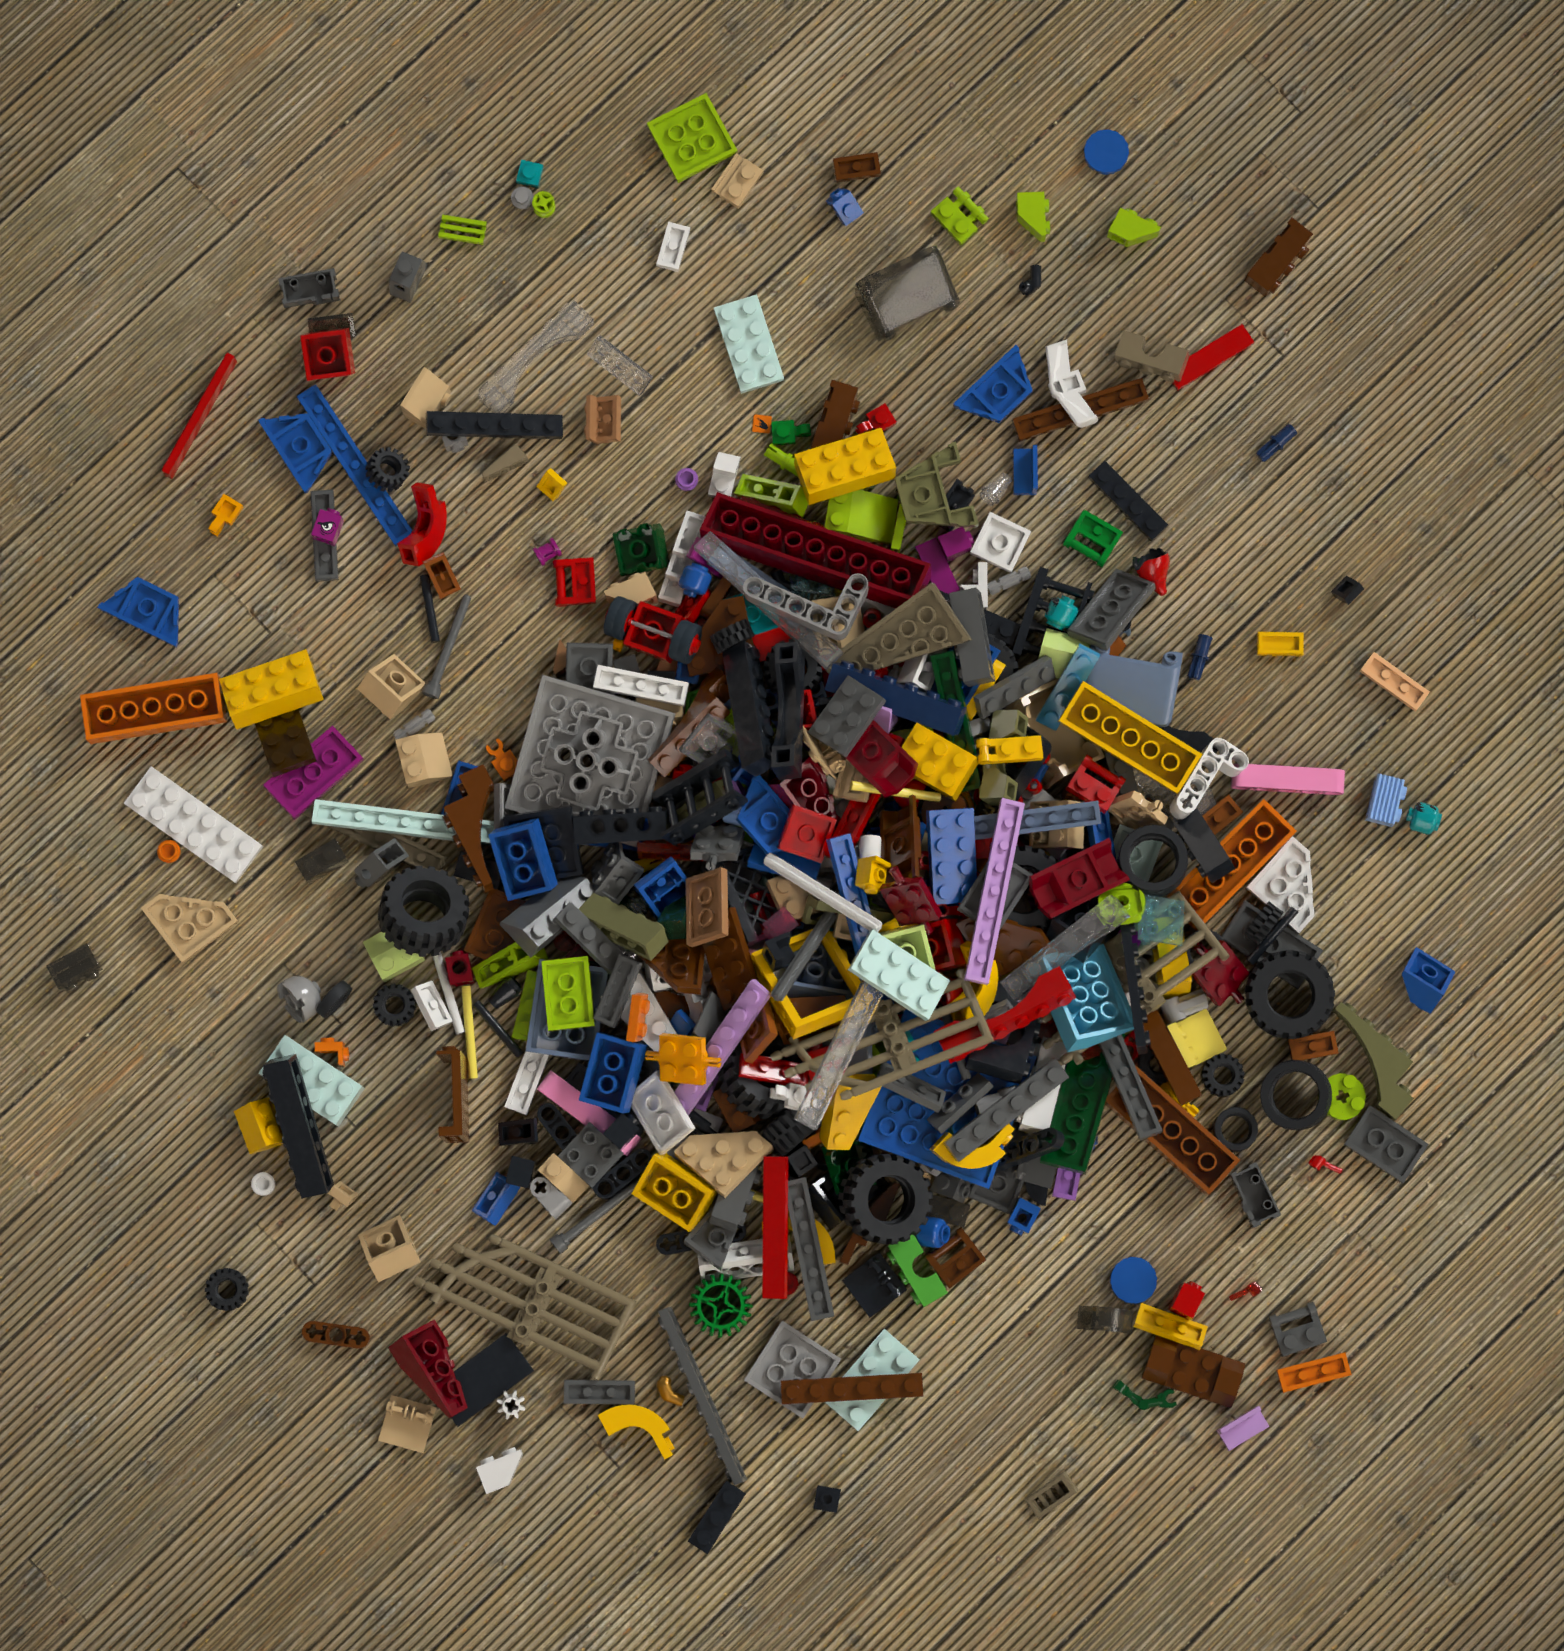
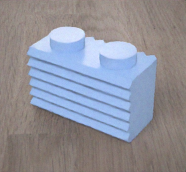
(1385, 800)

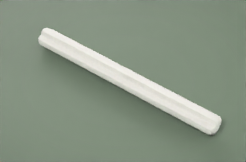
(822, 892)

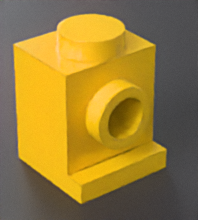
(871, 874)

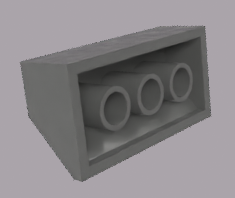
(533, 921)

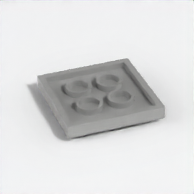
(790, 1357)

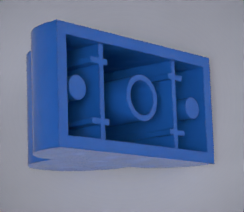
(662, 886)

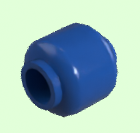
(695, 580)
(934, 1233)

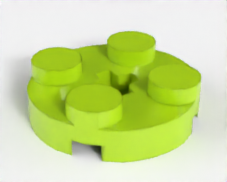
(1134, 900)
(1355, 1100)

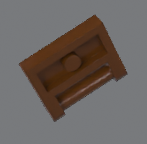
(960, 1264)

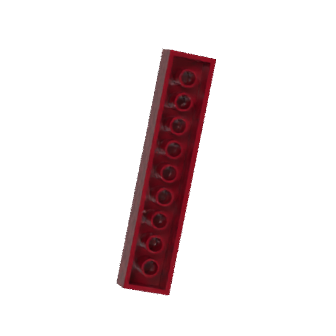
(814, 551)

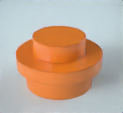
(168, 851)

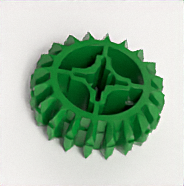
(715, 1321)

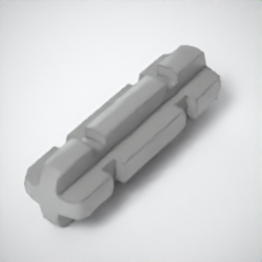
(1009, 580)
(415, 724)

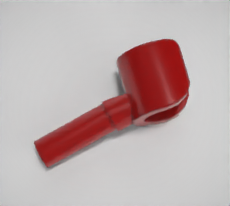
(1319, 1161)

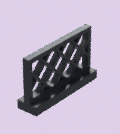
(734, 898)

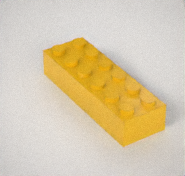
(1130, 737)

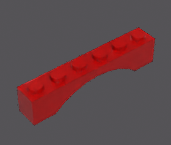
(1047, 994)

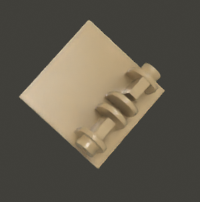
(829, 760)
(407, 1423)

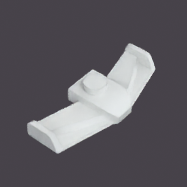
(1068, 385)

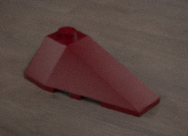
(808, 791)
(427, 1363)

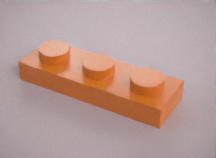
(1313, 1372)

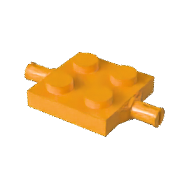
(682, 1059)

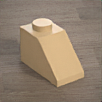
(563, 1177)

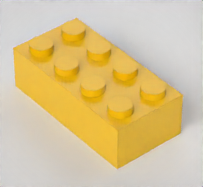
(845, 466)
(271, 689)

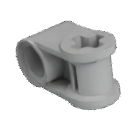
(552, 1200)

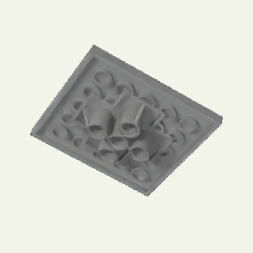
(565, 718)

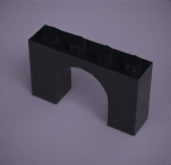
(1006, 1061)

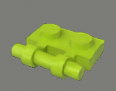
(954, 220)

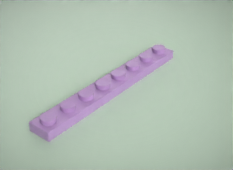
(994, 891)
(726, 1039)

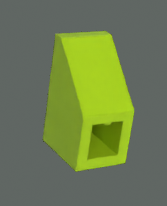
(1031, 213)
(1131, 229)

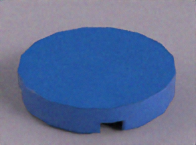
(1106, 152)
(1133, 1280)

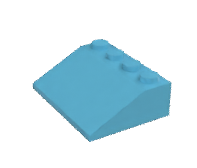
(1099, 1005)

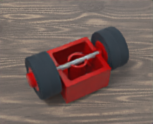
(653, 630)

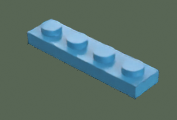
(1074, 673)

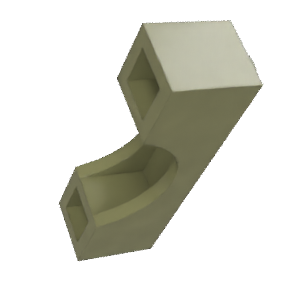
(995, 781)

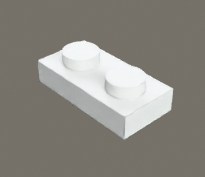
(673, 246)
(431, 1005)

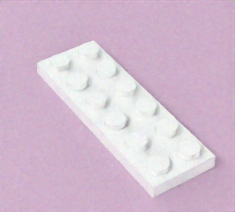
(193, 824)

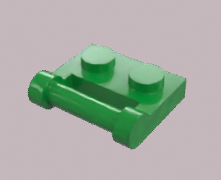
(1096, 531)

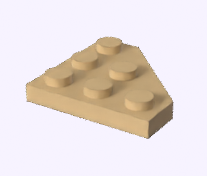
(188, 922)
(723, 1158)

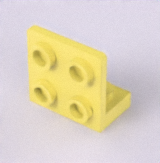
(1197, 1038)

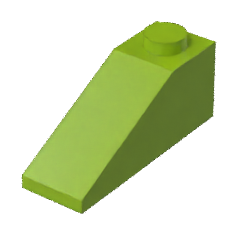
(783, 495)
(504, 964)

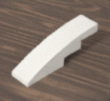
(671, 592)

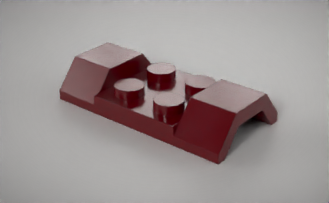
(882, 761)
(1076, 879)

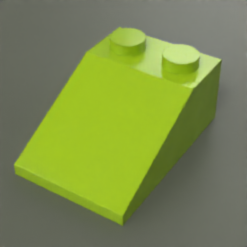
(863, 516)

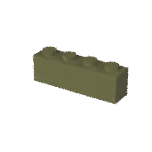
(625, 927)

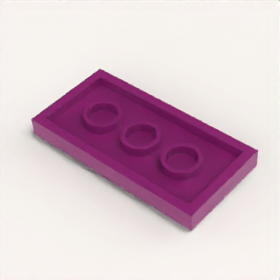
(301, 786)

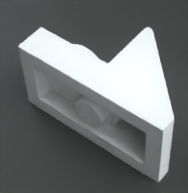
(724, 474)
(980, 578)

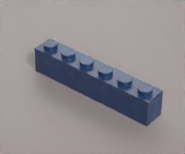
(903, 700)

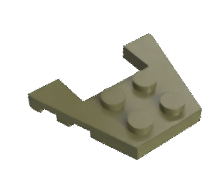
(924, 495)

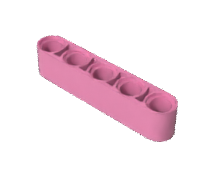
(1290, 779)
(568, 1099)

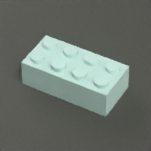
(328, 1089)

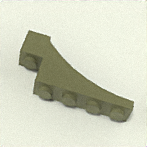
(1385, 1061)

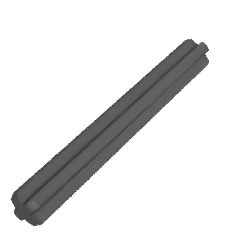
(803, 956)

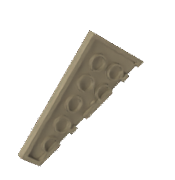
(910, 631)

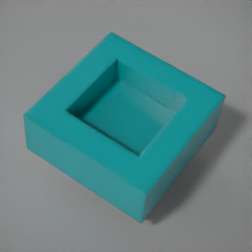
(529, 173)

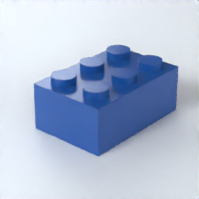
(523, 859)
(612, 1072)

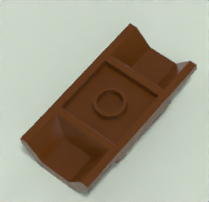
(901, 840)
(1194, 1371)

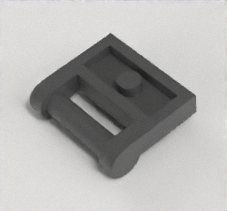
(1301, 1336)

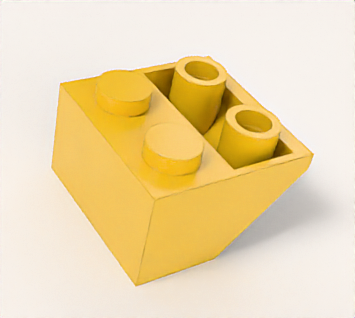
(259, 1125)

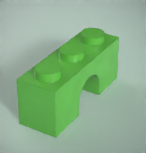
(924, 1289)

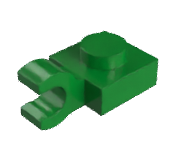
(786, 432)

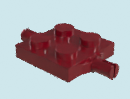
(910, 900)
(1221, 978)

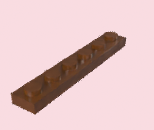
(1100, 403)
(852, 1388)

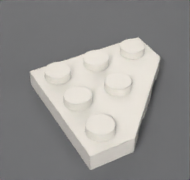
(1287, 883)

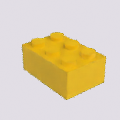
(939, 761)
(674, 1191)

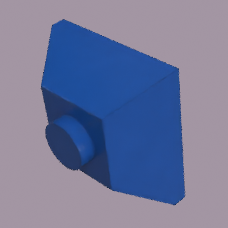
(1426, 980)

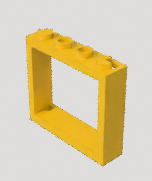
(794, 1024)

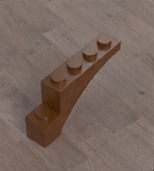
(710, 700)
(466, 820)

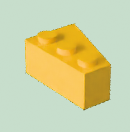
(1172, 969)
(846, 1117)

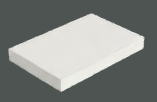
(661, 1113)

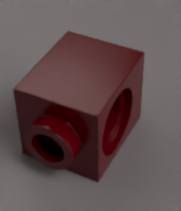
(463, 978)

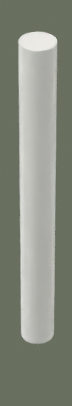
(448, 993)

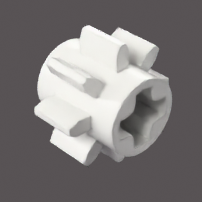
(507, 1398)

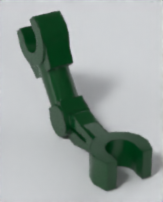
(1143, 1404)

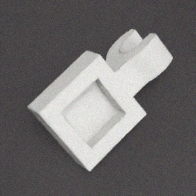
(791, 1094)

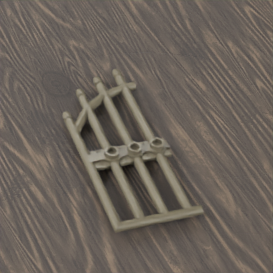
(1153, 995)
(895, 1041)
(536, 1302)

